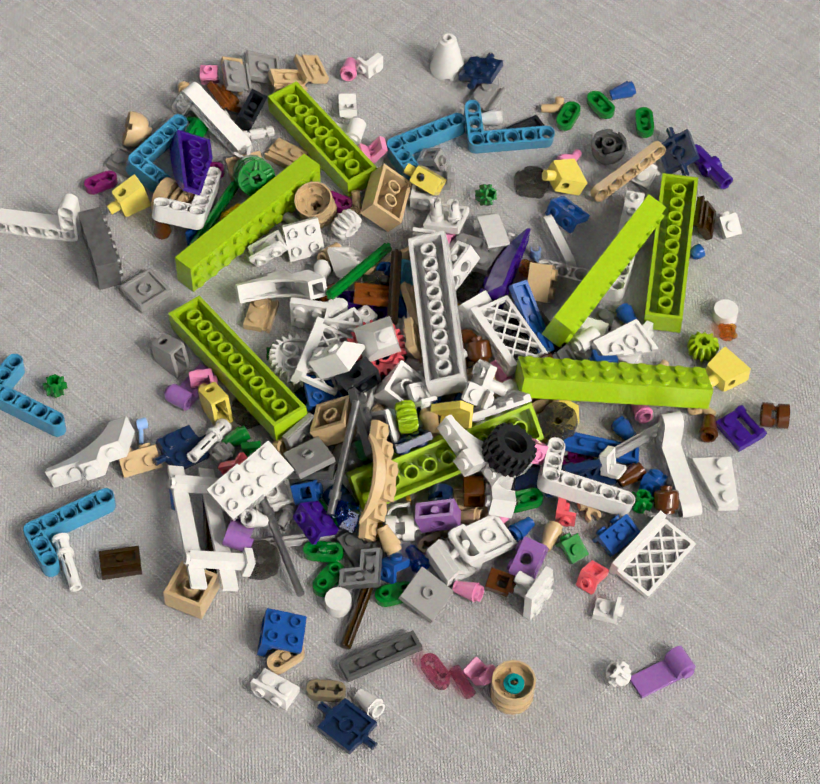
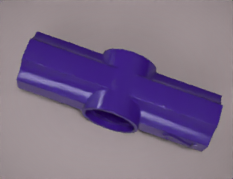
(712, 168)

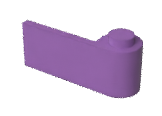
(183, 395)
(238, 536)
(671, 669)

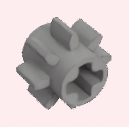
(223, 452)

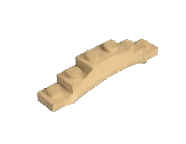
(383, 481)

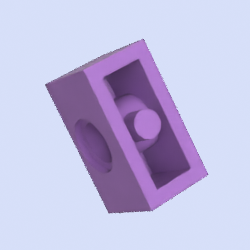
(437, 515)
(531, 548)

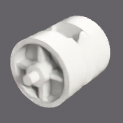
(402, 527)

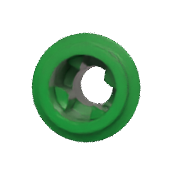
(237, 436)

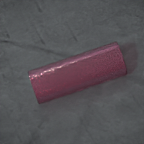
(462, 682)

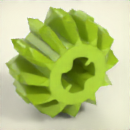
(703, 346)
(406, 416)

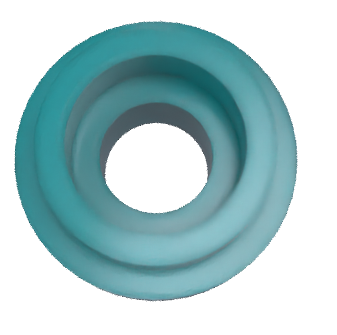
(513, 689)

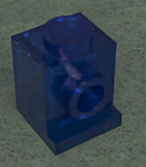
(347, 515)

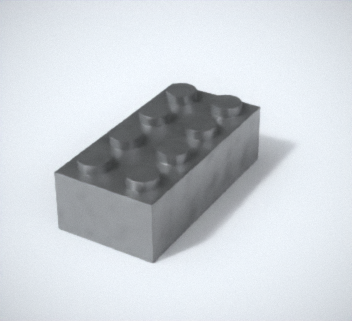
(100, 248)

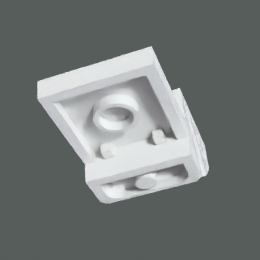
(335, 312)
(250, 481)
(469, 548)

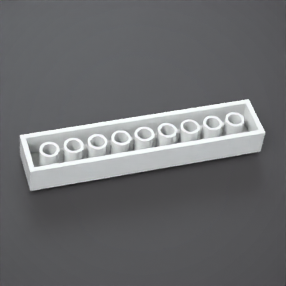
(438, 314)

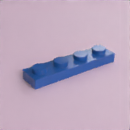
(529, 310)
(594, 445)

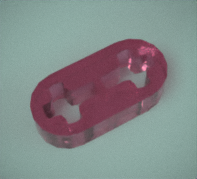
(432, 673)

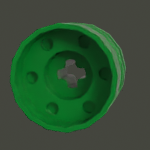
(247, 168)

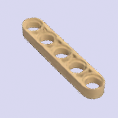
(635, 168)

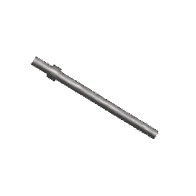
(335, 494)
(269, 512)

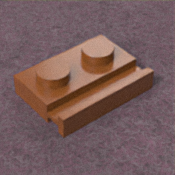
(225, 97)
(371, 294)

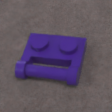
(736, 432)

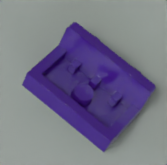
(314, 521)

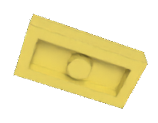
(458, 409)

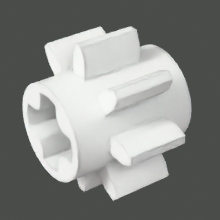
(618, 673)

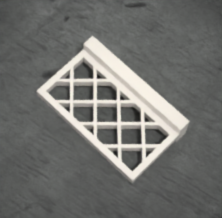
(311, 345)
(499, 350)
(639, 543)

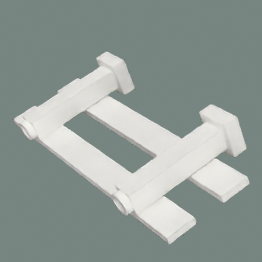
(193, 557)

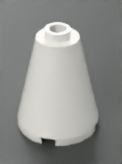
(447, 59)

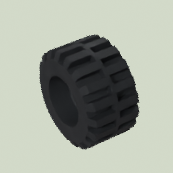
(509, 449)

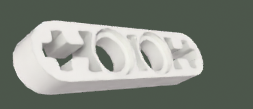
(557, 240)

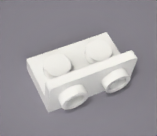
(275, 689)

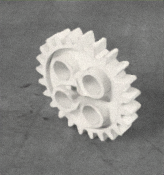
(285, 356)

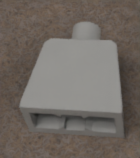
(170, 354)

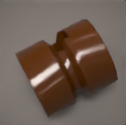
(782, 415)

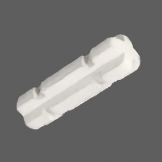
(259, 132)

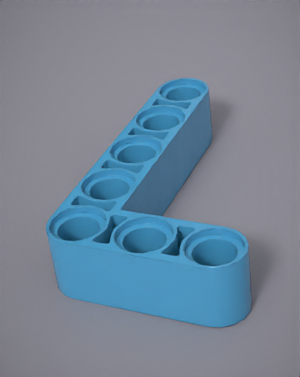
(429, 135)
(502, 135)
(141, 159)
(23, 406)
(63, 524)

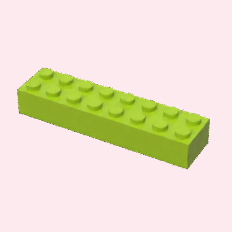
(321, 138)

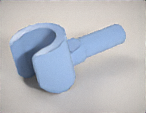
(535, 255)
(141, 424)

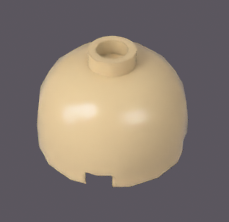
(136, 129)

